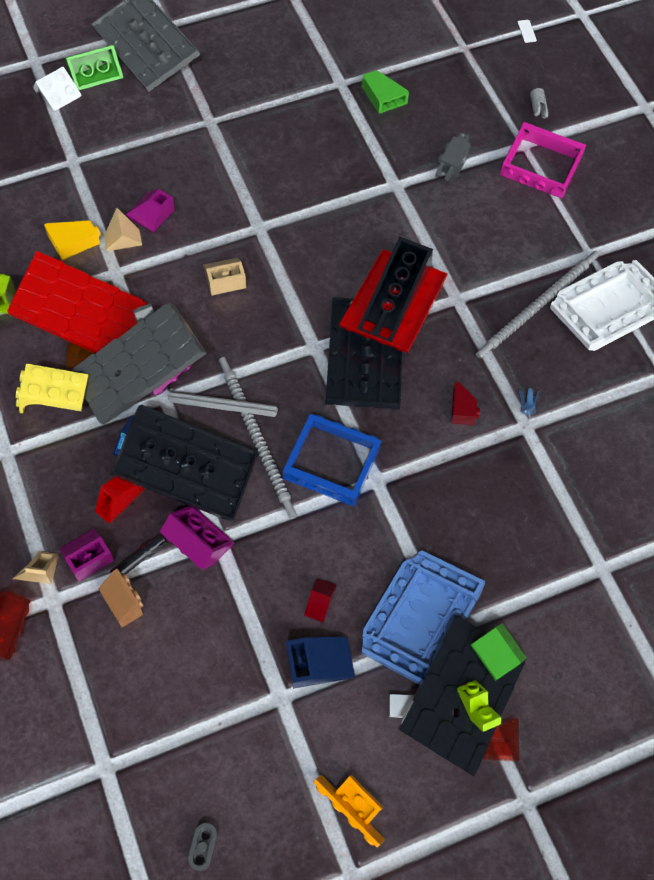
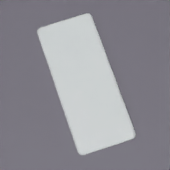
(527, 31)

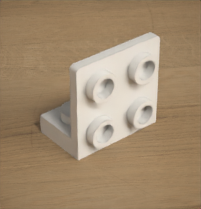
(57, 89)

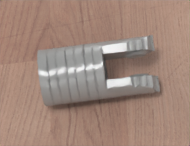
(539, 103)

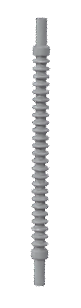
(535, 306)

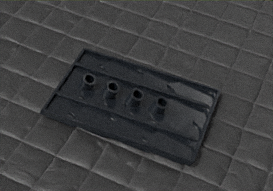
(360, 368)
(184, 463)
(430, 711)

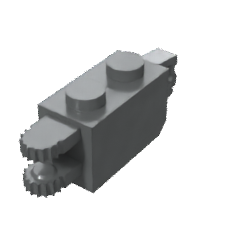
(454, 156)

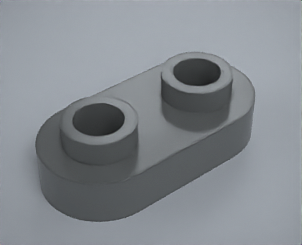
(202, 847)

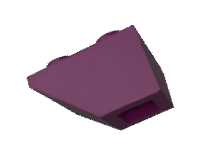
(152, 210)

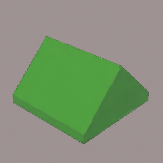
(498, 651)

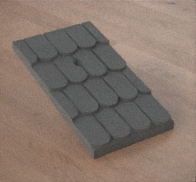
(145, 41)
(139, 362)

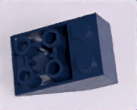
(319, 660)

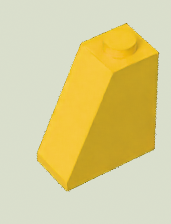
(72, 237)

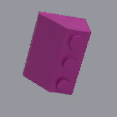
(196, 536)

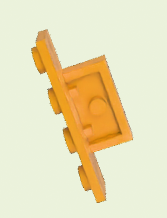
(355, 804)

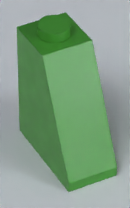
(383, 91)

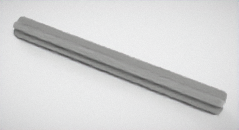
(223, 404)

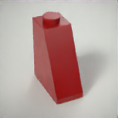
(115, 497)

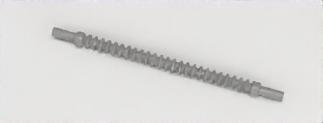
(284, 497)

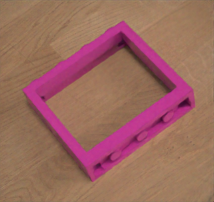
(550, 141)

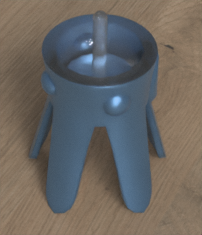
(528, 408)

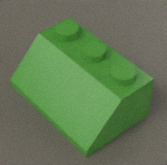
(94, 67)

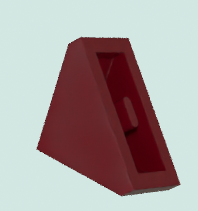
(320, 600)

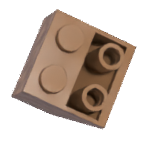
(121, 598)

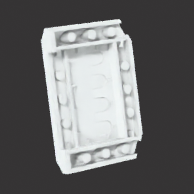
(607, 304)

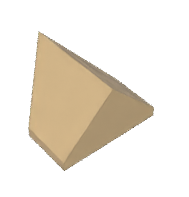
(121, 233)
(40, 569)

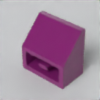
(86, 554)

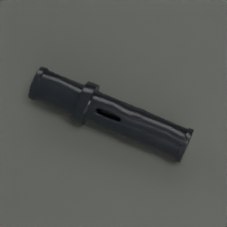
(140, 555)

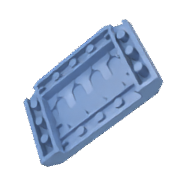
(417, 613)

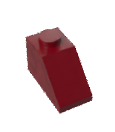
(463, 406)

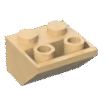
(225, 276)

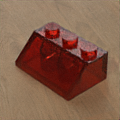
(12, 615)

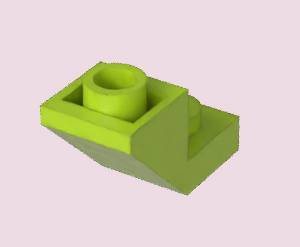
(476, 704)

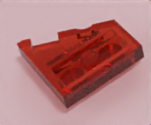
(504, 743)

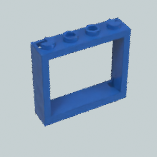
(321, 485)

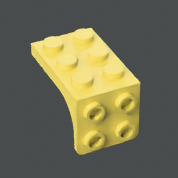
(51, 388)

